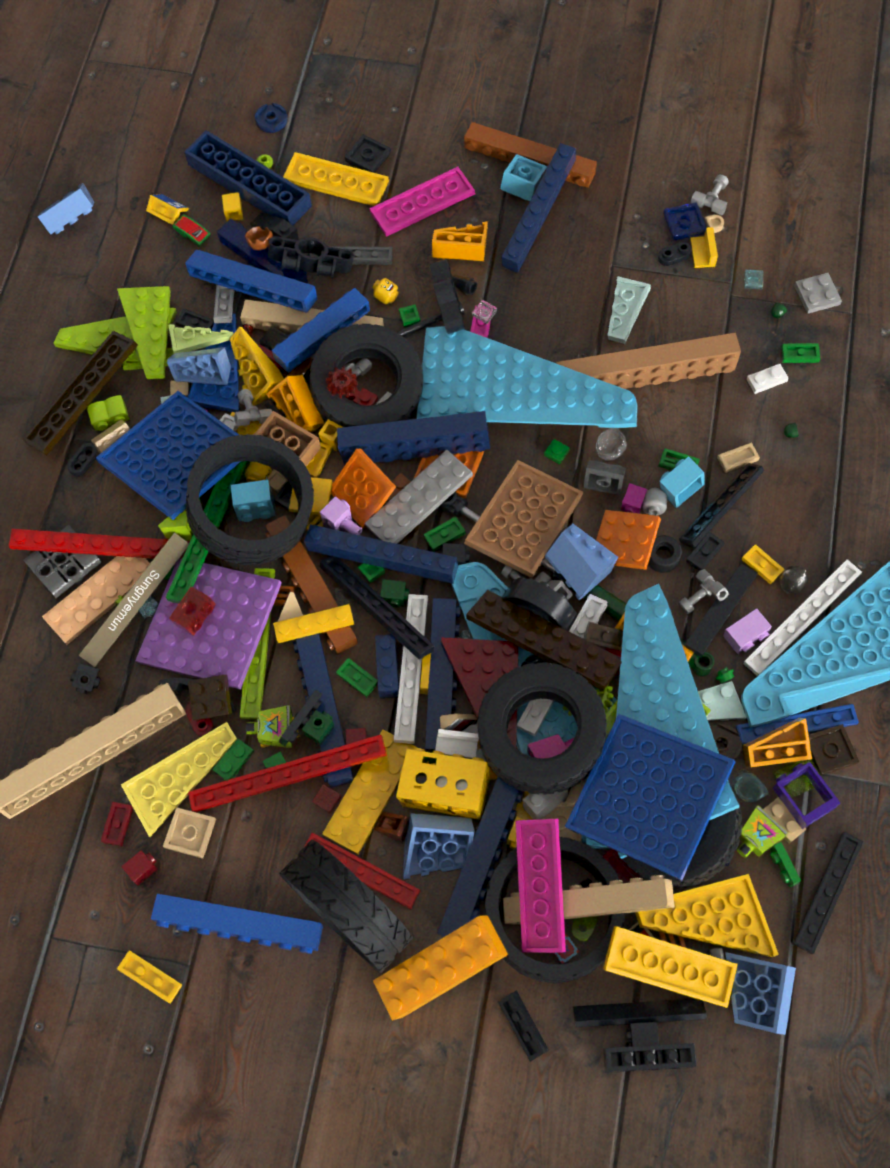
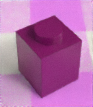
(633, 499)

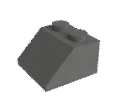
(604, 477)

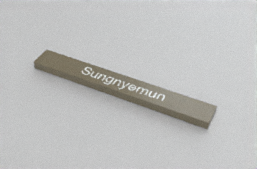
(134, 600)

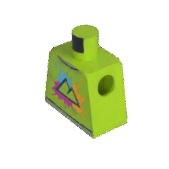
(271, 725)
(759, 833)

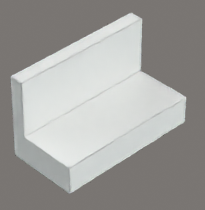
(457, 742)

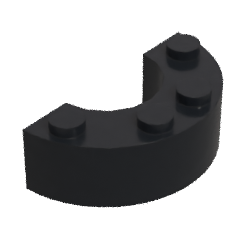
(542, 601)

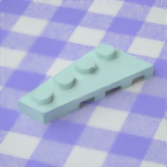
(626, 307)
(723, 702)

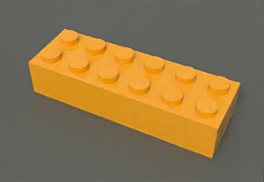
(440, 967)

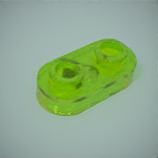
(588, 922)

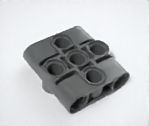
(53, 580)

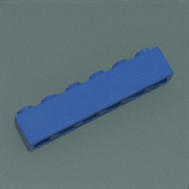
(307, 339)

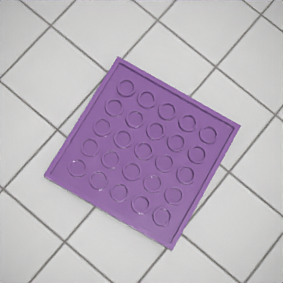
(227, 634)

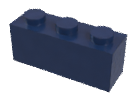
(387, 666)

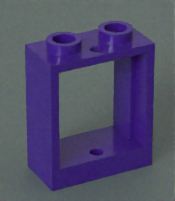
(819, 784)

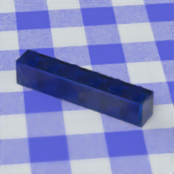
(233, 237)

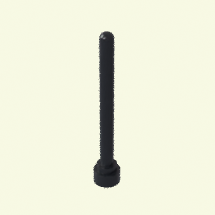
(424, 323)

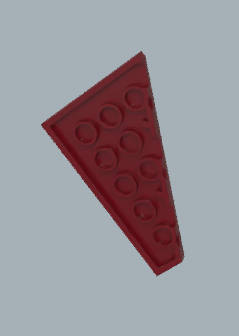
(480, 665)

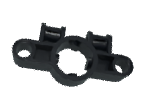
(292, 256)
(447, 296)

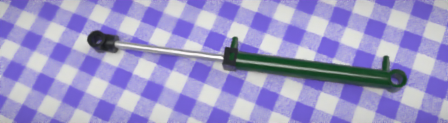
(615, 606)

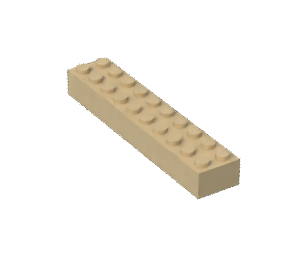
(88, 750)

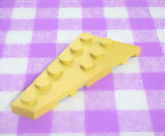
(166, 784)

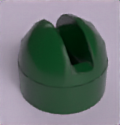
(778, 310)
(791, 430)

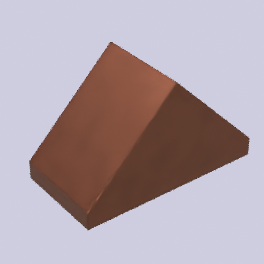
(392, 825)

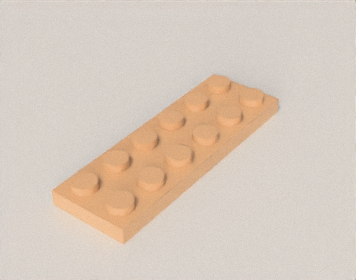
(94, 597)

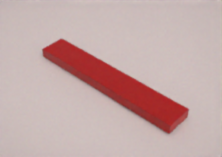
(371, 875)

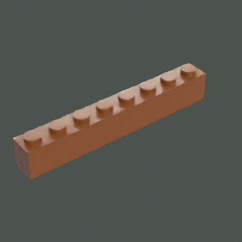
(506, 146)
(312, 586)

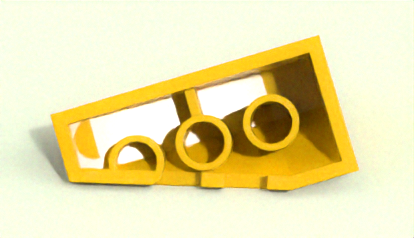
(256, 368)

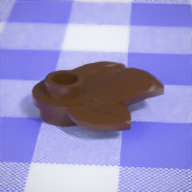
(300, 369)

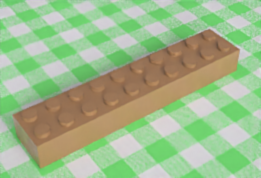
(662, 362)

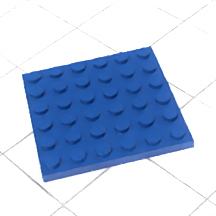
(161, 451)
(650, 796)

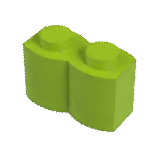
(107, 412)

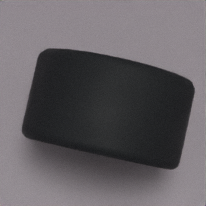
(672, 546)

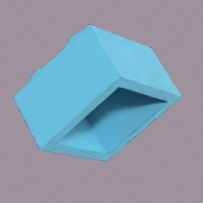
(682, 481)
(253, 500)

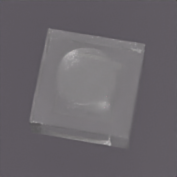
(484, 311)

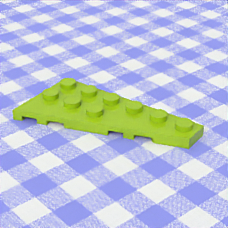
(148, 320)

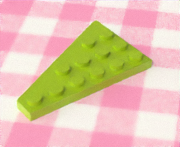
(90, 336)

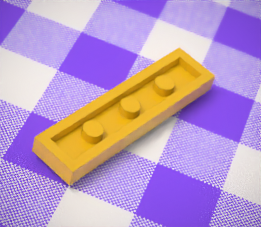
(313, 623)

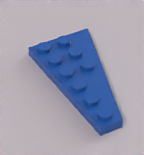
(220, 396)

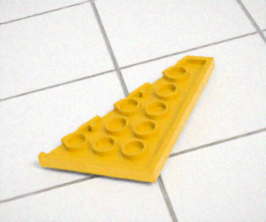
(716, 914)

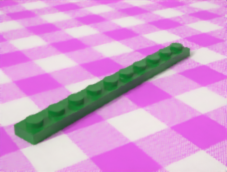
(196, 552)

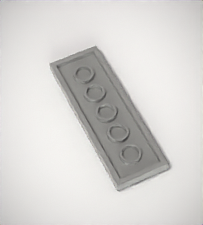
(419, 498)

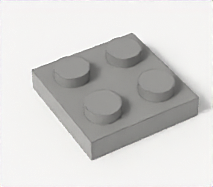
(817, 293)

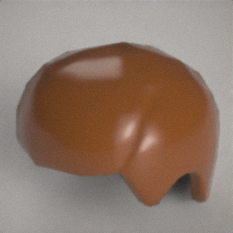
(258, 238)

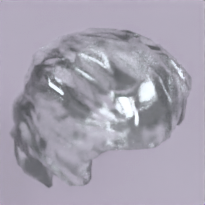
(611, 444)

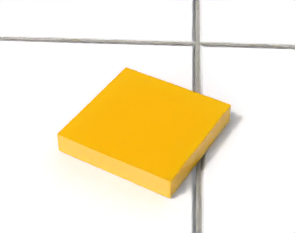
(322, 492)

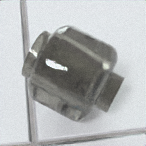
(793, 580)

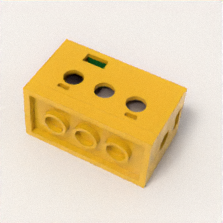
(444, 783)

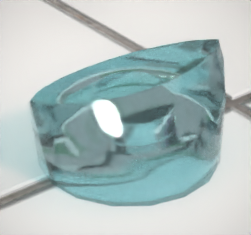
(749, 787)

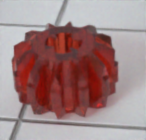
(341, 375)

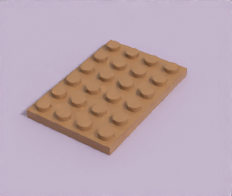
(524, 518)

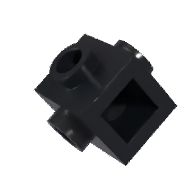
(93, 679)

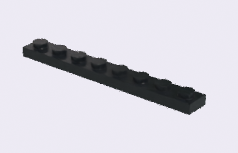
(377, 607)

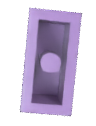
(747, 631)

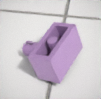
(337, 516)

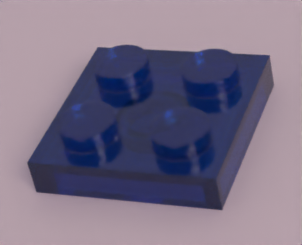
(685, 221)

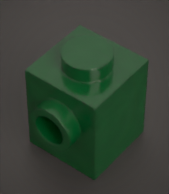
(394, 592)
(318, 727)

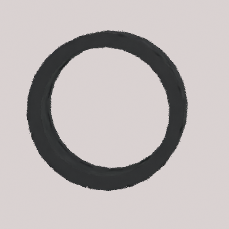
(253, 449)
(346, 905)
(553, 973)

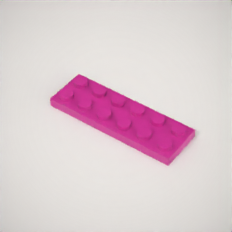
(422, 201)
(540, 886)

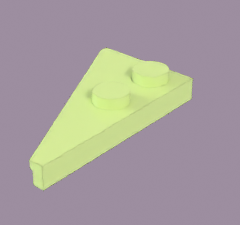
(191, 338)

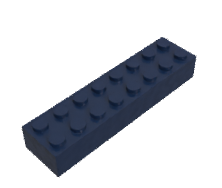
(248, 178)
(416, 437)

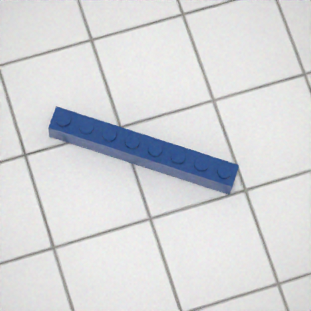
(252, 281)
(237, 922)

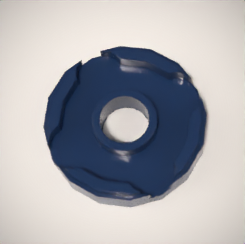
(271, 125)

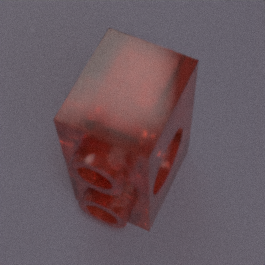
(192, 601)

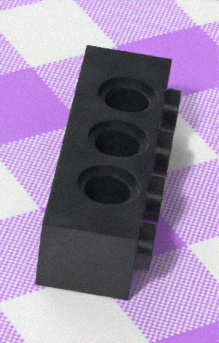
(649, 1057)

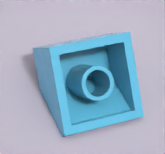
(522, 177)

